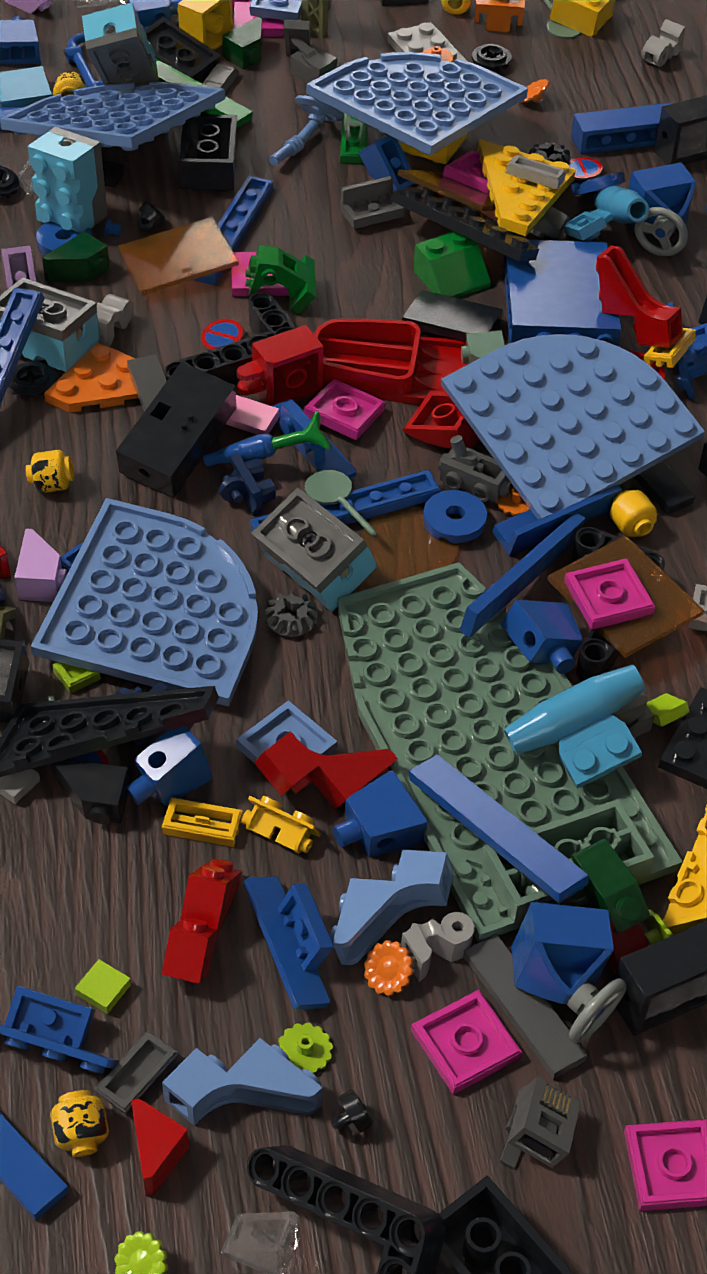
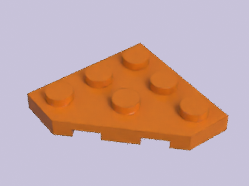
(94, 379)

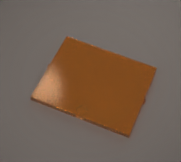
(446, 186)
(177, 255)
(405, 547)
(673, 605)

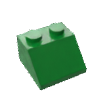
(451, 265)

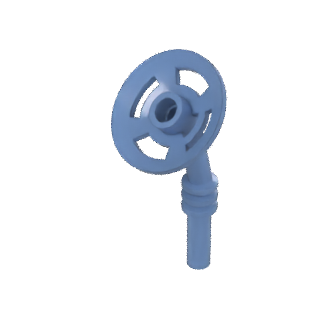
(317, 114)

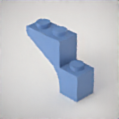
(375, 905)
(258, 1078)

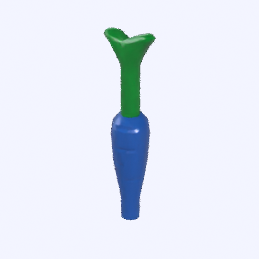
(265, 445)

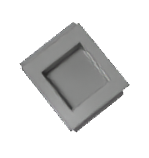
(670, 43)
(113, 312)
(444, 939)

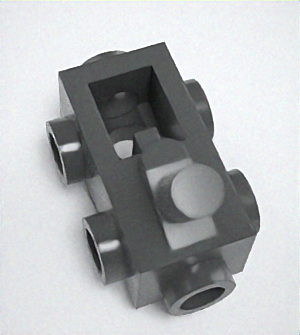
(473, 472)

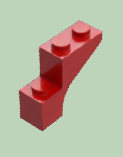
(626, 295)
(337, 777)
(204, 909)

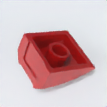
(439, 421)

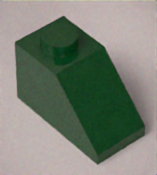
(243, 44)
(76, 260)
(611, 886)

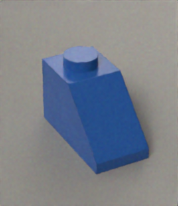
(386, 159)

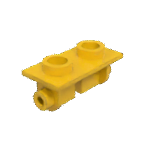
(294, 829)

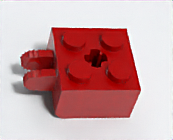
(283, 367)

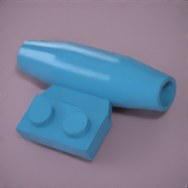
(610, 204)
(584, 725)

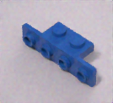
(693, 361)
(294, 419)
(293, 936)
(55, 1026)

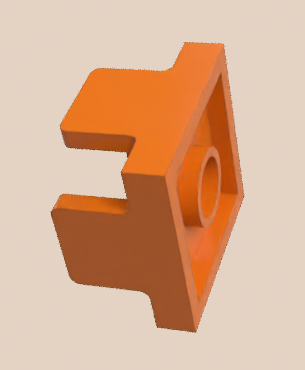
(499, 13)

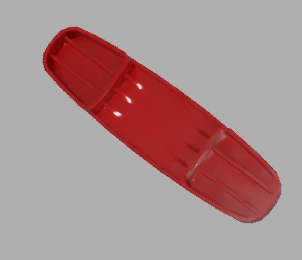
(392, 358)

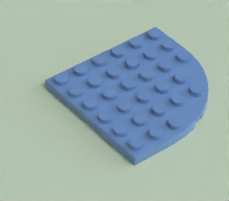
(417, 96)
(116, 112)
(570, 416)
(153, 604)

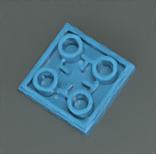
(23, 87)

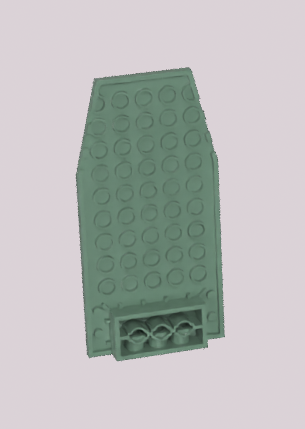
(452, 695)

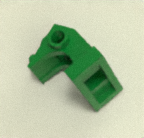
(286, 270)

